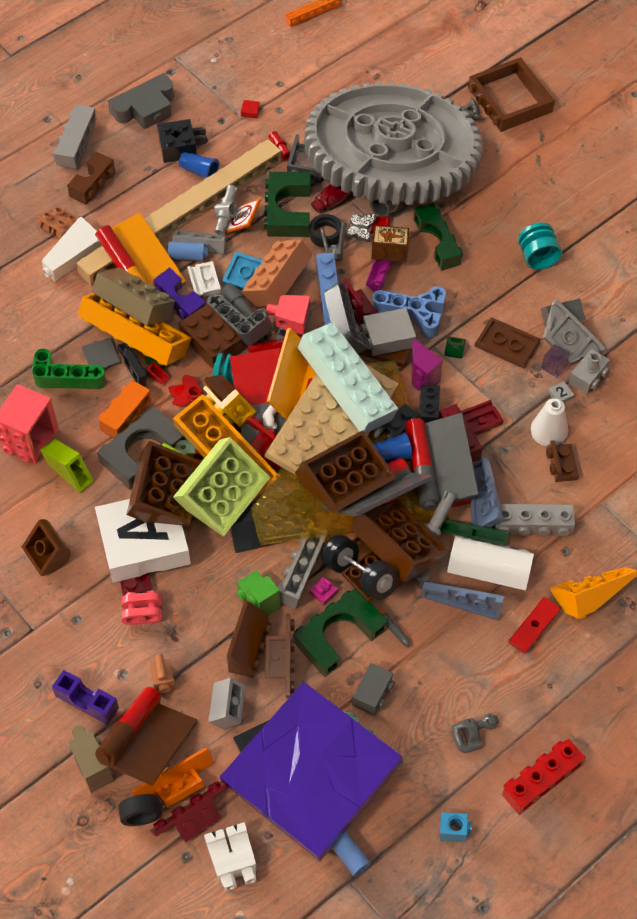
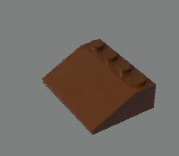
(345, 472)
(156, 481)
(399, 539)

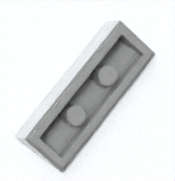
(215, 242)

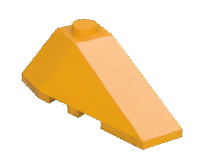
(589, 595)

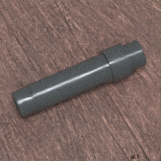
(237, 299)

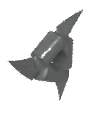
(475, 112)

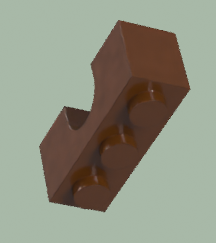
(85, 188)

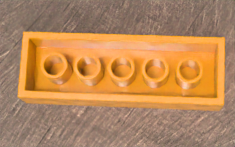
(155, 340)
(206, 426)

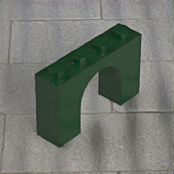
(281, 222)
(350, 608)

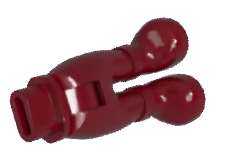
(328, 198)

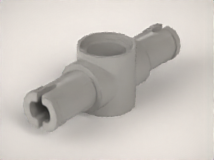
(226, 210)

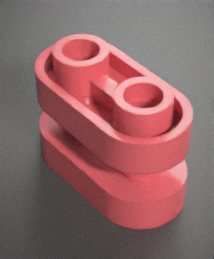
(141, 608)

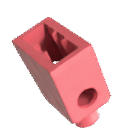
(291, 312)

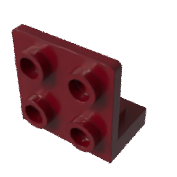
(360, 303)

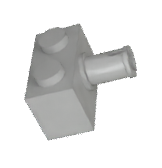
(589, 371)

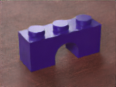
(170, 283)
(74, 692)

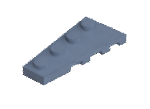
(485, 506)
(468, 600)

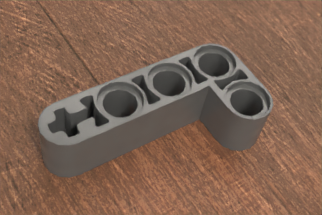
(342, 315)
(249, 328)

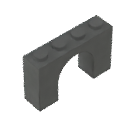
(152, 426)

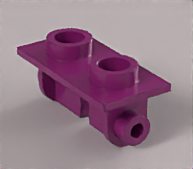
(378, 274)

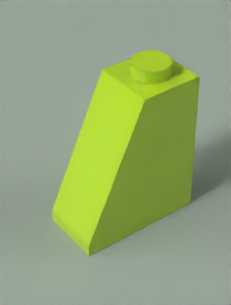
(67, 464)

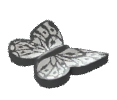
(361, 225)

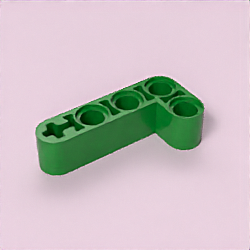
(90, 375)

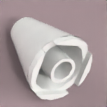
(550, 424)

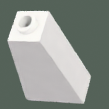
(73, 246)

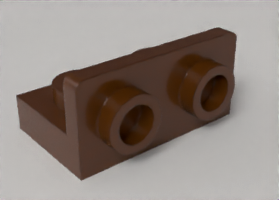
(562, 462)

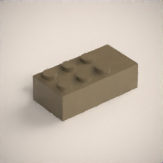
(133, 296)

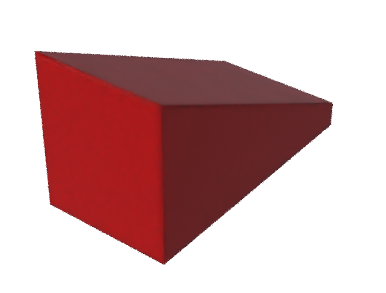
(157, 374)

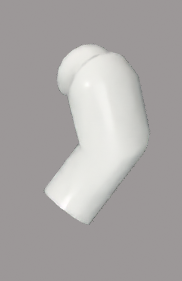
(268, 418)

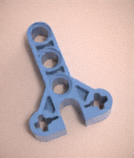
(421, 309)

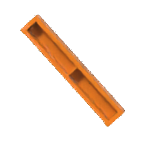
(310, 10)

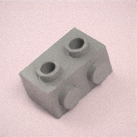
(227, 703)

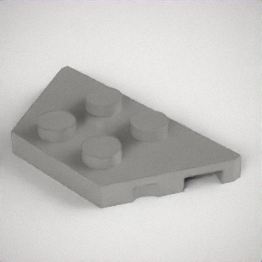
(569, 333)

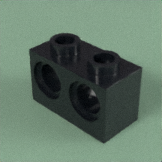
(429, 403)

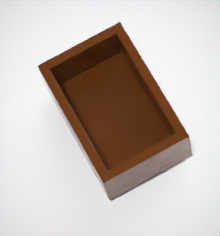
(210, 335)

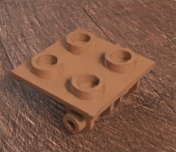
(56, 221)

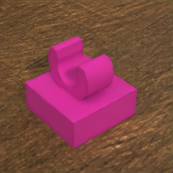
(323, 590)

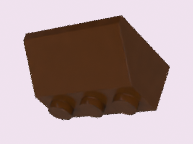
(248, 640)

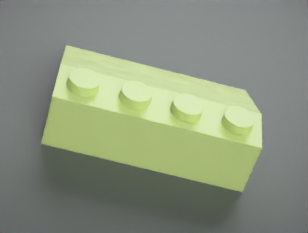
(222, 486)

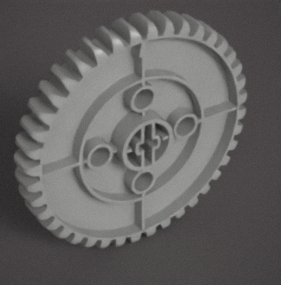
(393, 143)

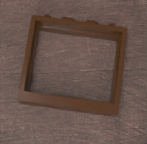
(531, 82)

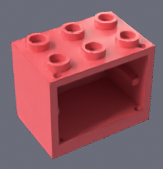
(26, 423)

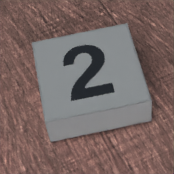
(561, 392)

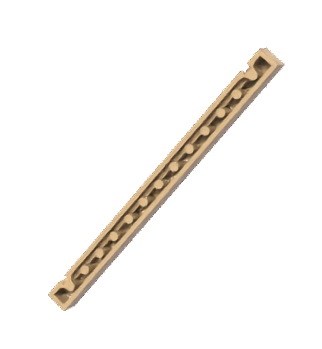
(193, 202)

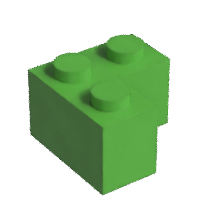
(259, 592)

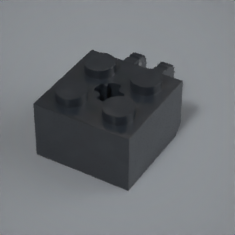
(178, 138)

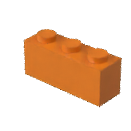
(124, 408)

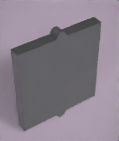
(101, 353)

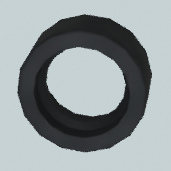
(325, 220)
(139, 810)

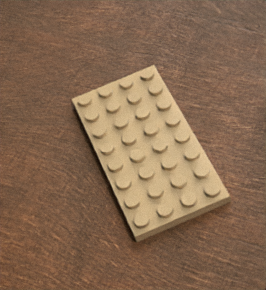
(315, 425)

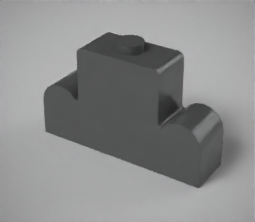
(146, 102)

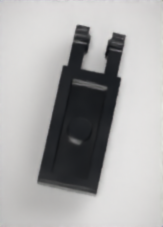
(397, 425)

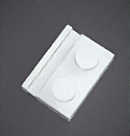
(204, 279)

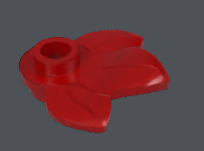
(183, 393)

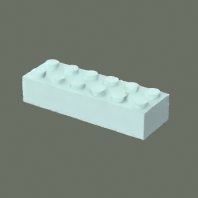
(347, 378)

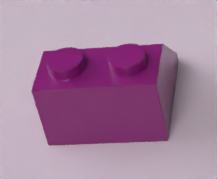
(425, 366)

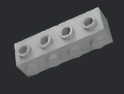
(75, 136)
(537, 519)
(300, 570)

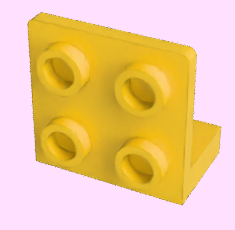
(233, 405)

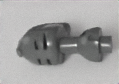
(471, 729)

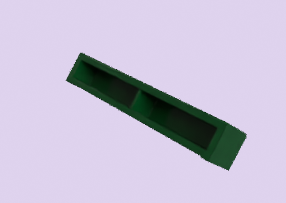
(476, 531)

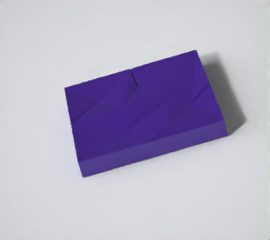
(311, 770)

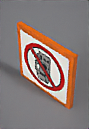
(244, 216)

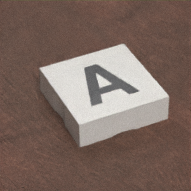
(137, 545)

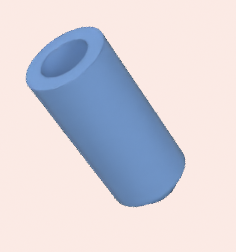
(187, 251)
(351, 855)

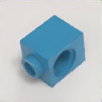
(447, 833)

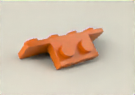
(179, 779)

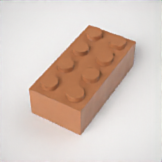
(277, 272)

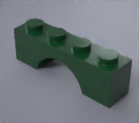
(430, 220)

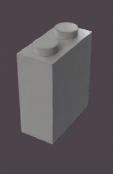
(388, 331)

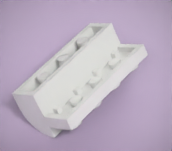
(490, 562)

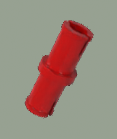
(281, 144)

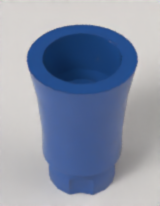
(199, 164)
(395, 448)

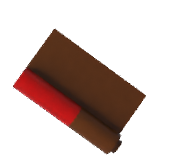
(145, 738)

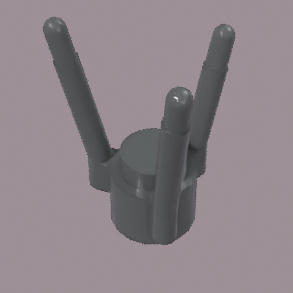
(336, 249)

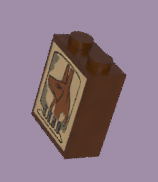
(390, 243)

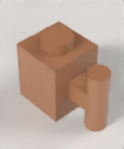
(162, 674)

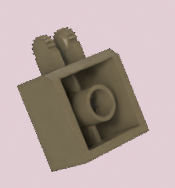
(84, 748)

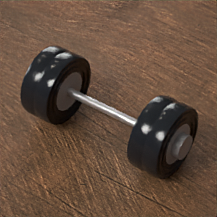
(378, 578)

